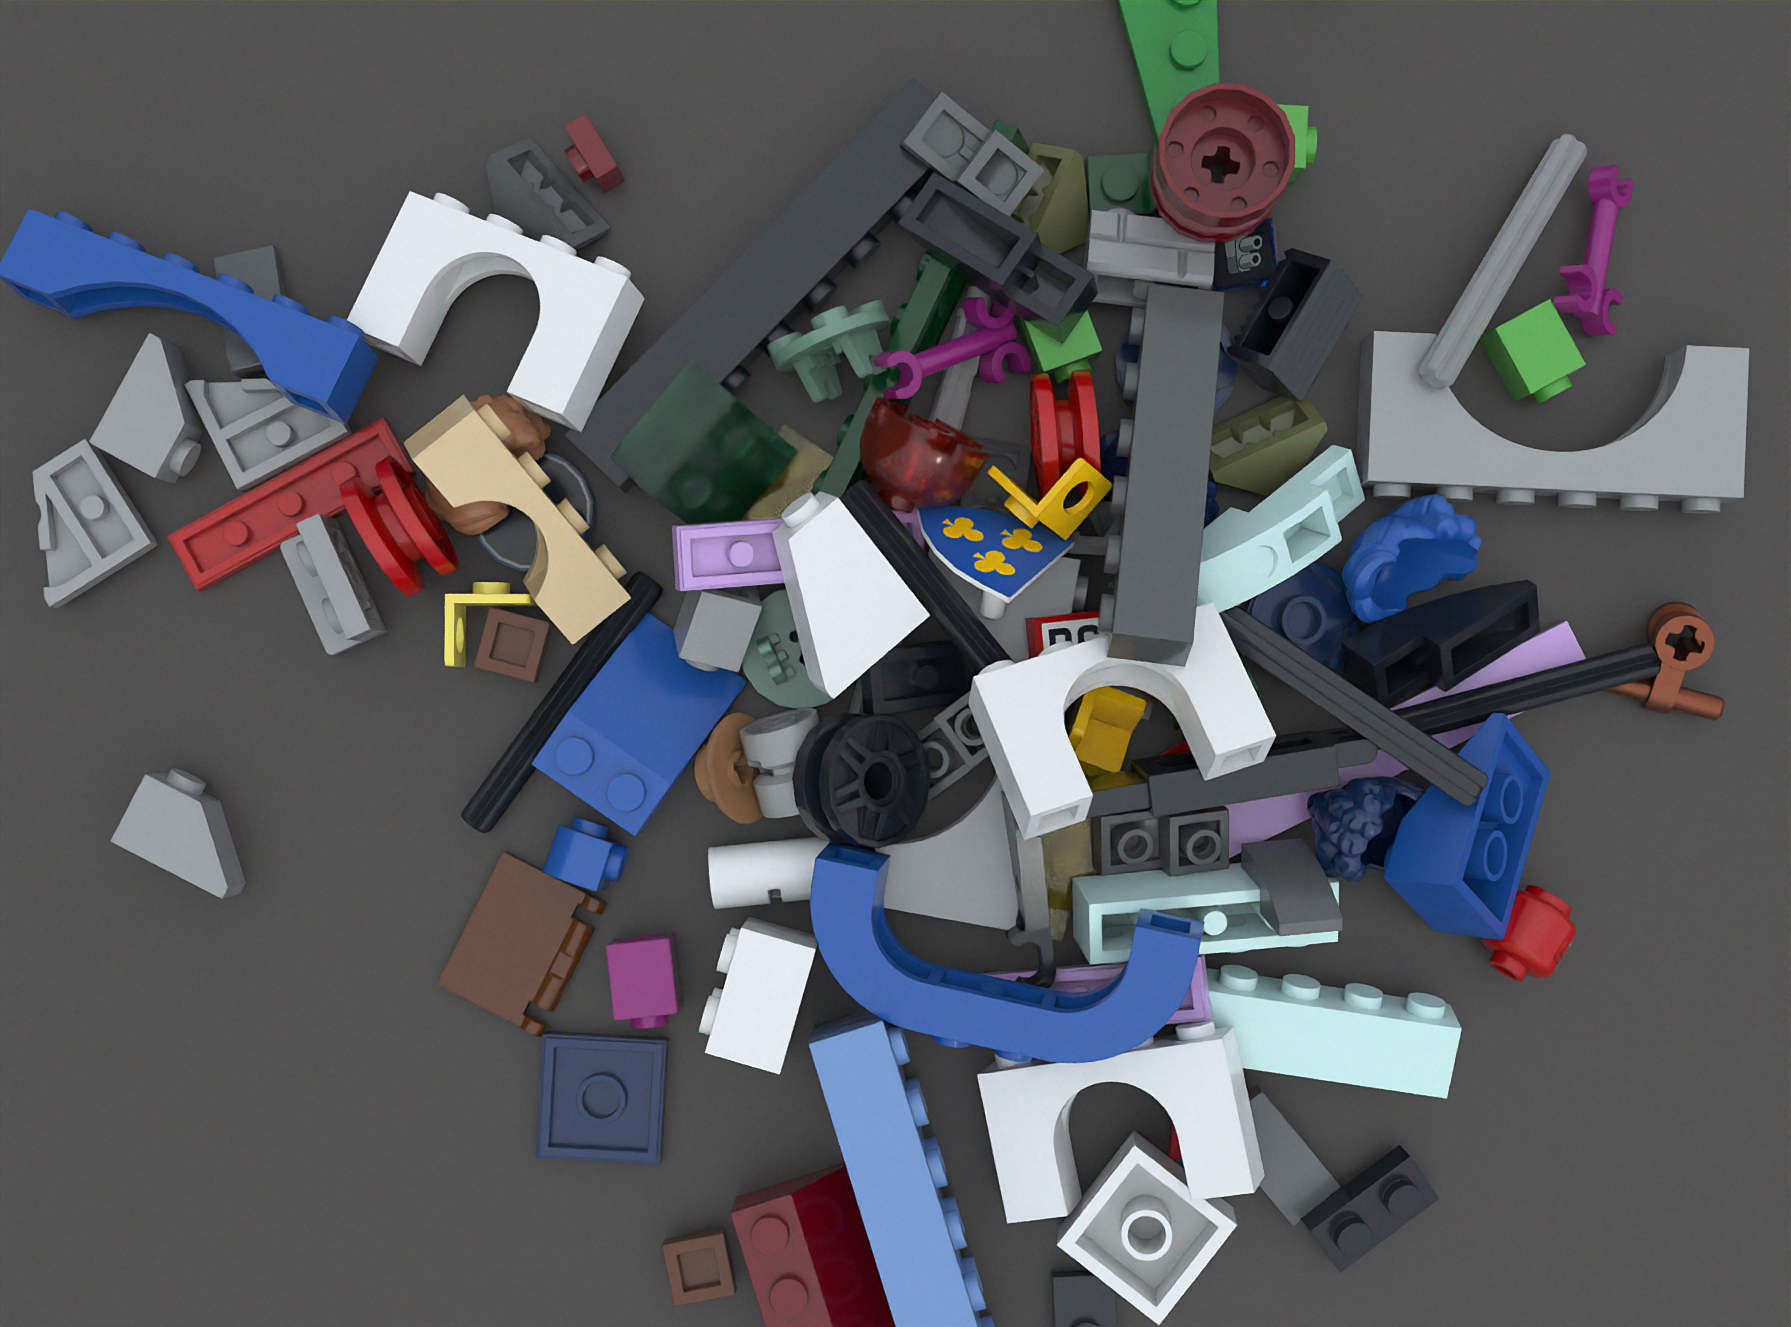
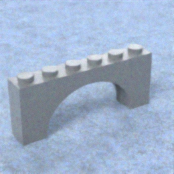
(1679, 450)
(967, 866)

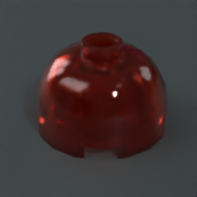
(917, 457)

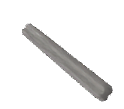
(1502, 262)

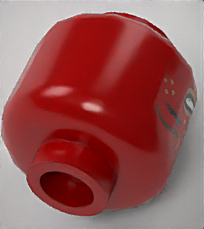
(1535, 936)

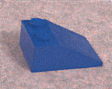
(637, 727)
(1466, 862)

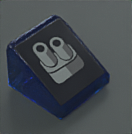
(1246, 260)

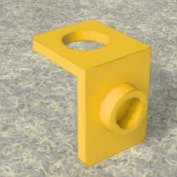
(1050, 508)

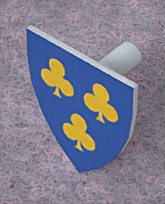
(991, 550)

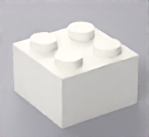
(761, 995)
(1144, 1230)

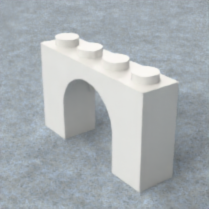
(443, 250)
(1025, 732)
(1189, 1073)

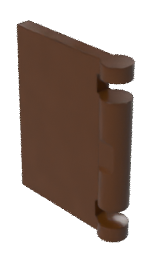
(520, 943)

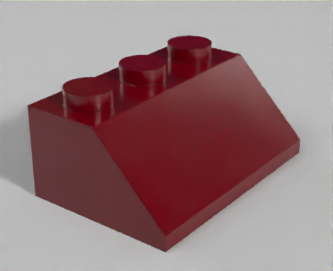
(811, 1253)

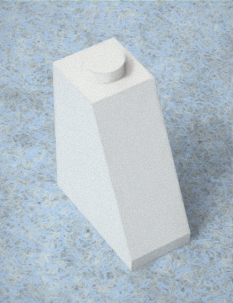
(840, 592)

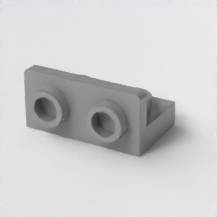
(331, 585)

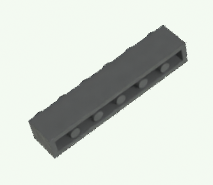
(1165, 476)

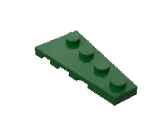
(1172, 51)

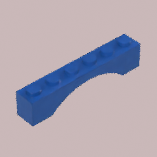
(83, 273)

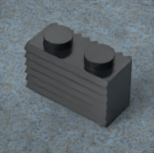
(1295, 324)

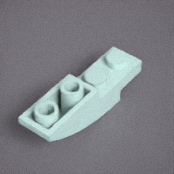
(1281, 535)

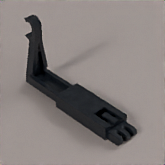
(1172, 786)

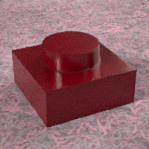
(590, 155)

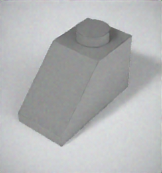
(153, 416)
(182, 832)

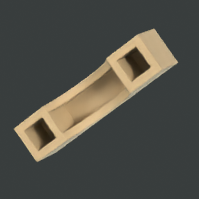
(471, 463)

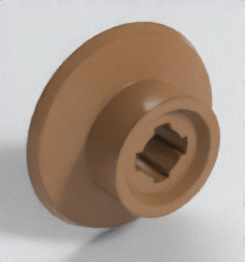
(724, 771)

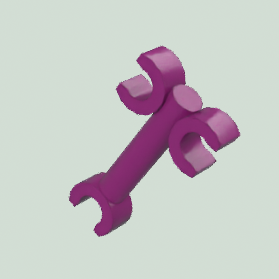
(1586, 282)
(992, 342)

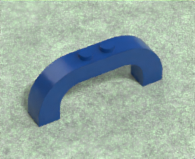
(984, 1009)

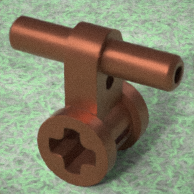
(1665, 690)

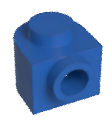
(585, 855)

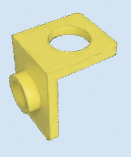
(455, 615)

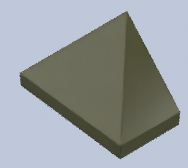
(1058, 199)
(1265, 445)

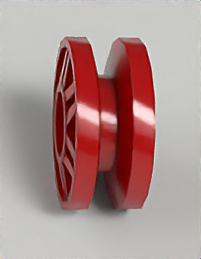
(1062, 429)
(399, 526)

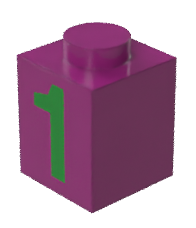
(645, 979)

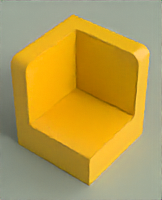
(1102, 728)

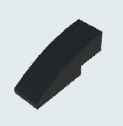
(1000, 257)
(1441, 640)

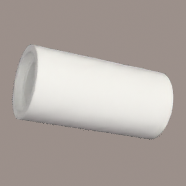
(762, 871)

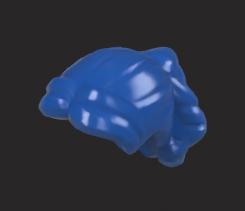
(1408, 554)

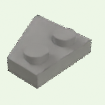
(260, 428)
(85, 522)

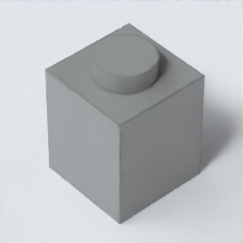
(717, 626)

